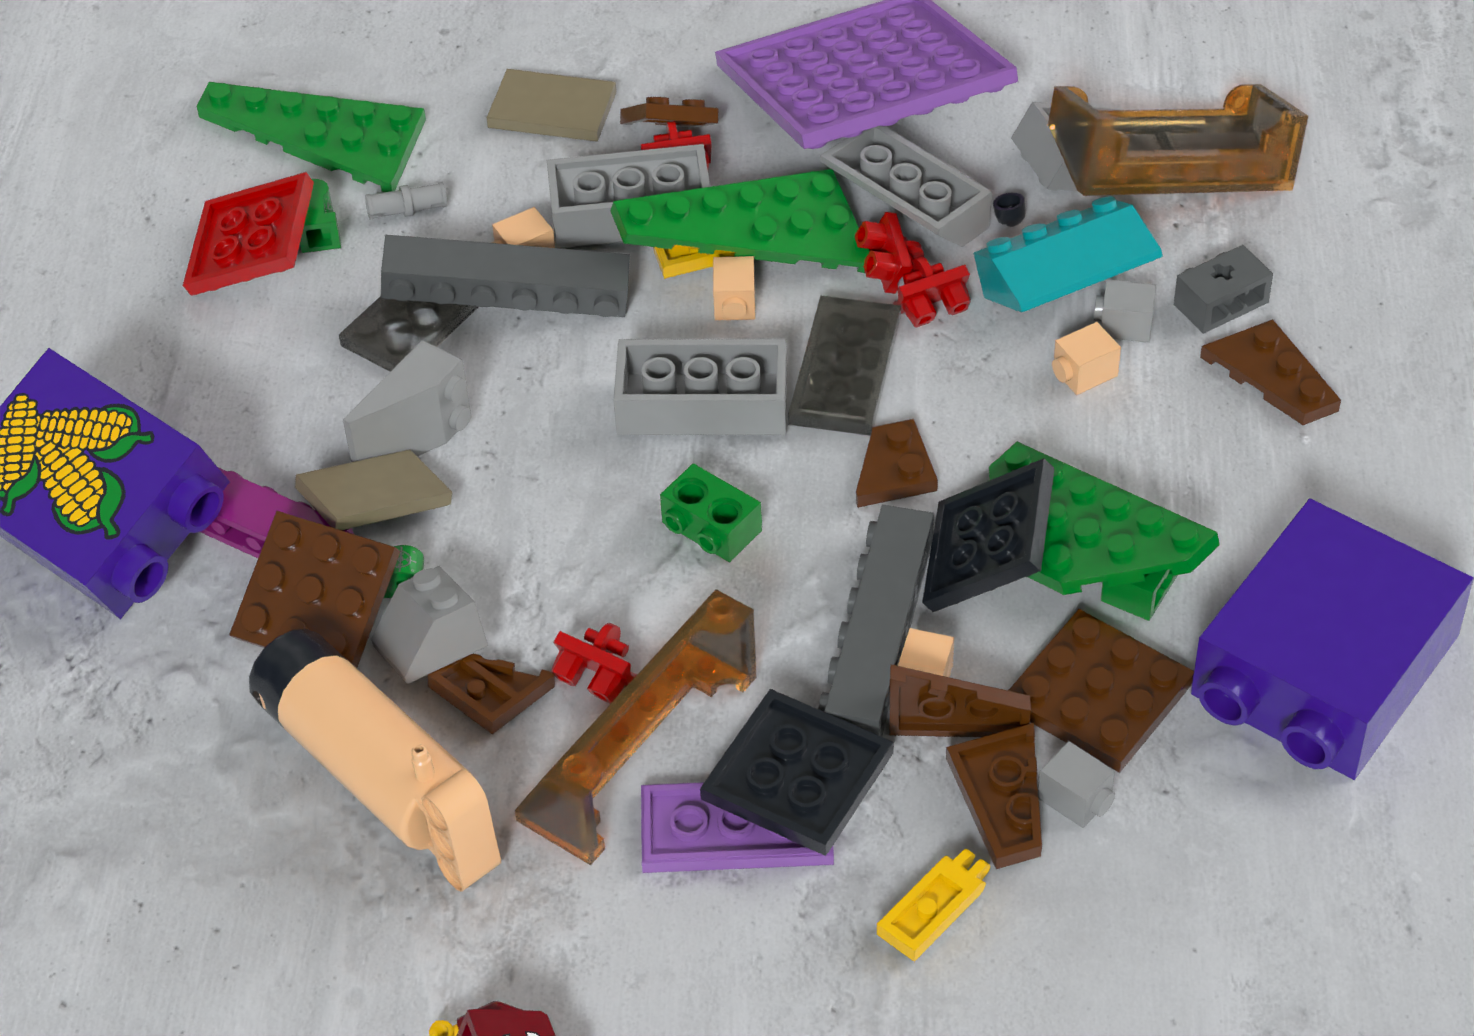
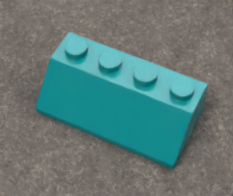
(1065, 254)

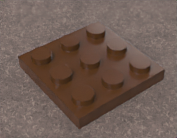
(315, 582)
(1101, 689)

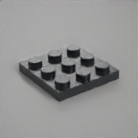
(989, 536)
(797, 771)

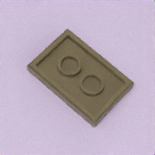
(551, 105)
(373, 490)

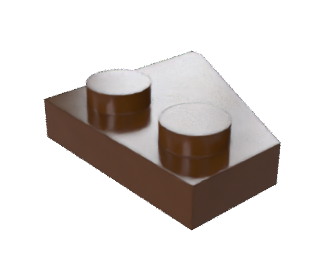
(658, 111)
(895, 465)
(489, 689)

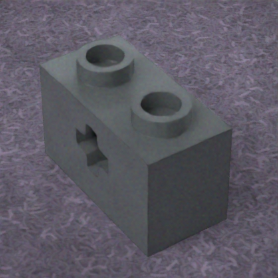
(1223, 288)

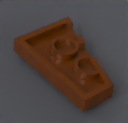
(1276, 368)
(951, 707)
(1001, 792)

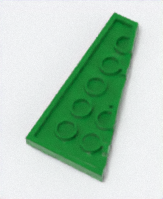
(328, 131)
(762, 218)

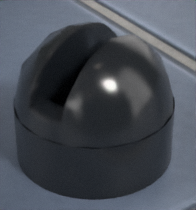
(1010, 209)

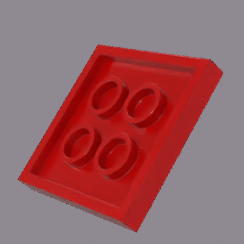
(248, 234)

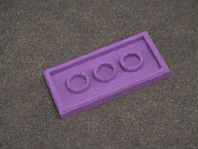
(694, 835)

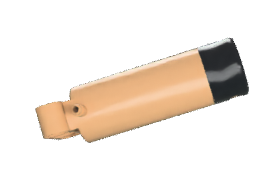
(377, 753)

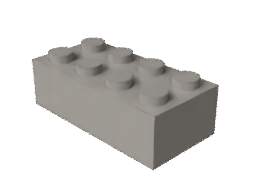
(701, 387)

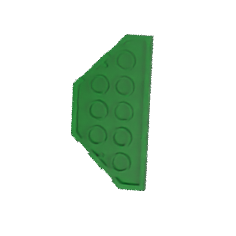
(1106, 531)

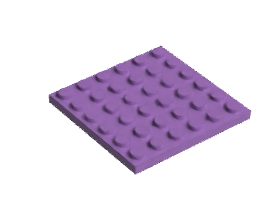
(864, 69)

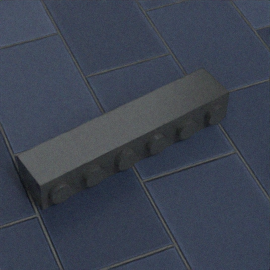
(504, 276)
(879, 617)

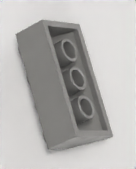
(913, 183)
(587, 186)

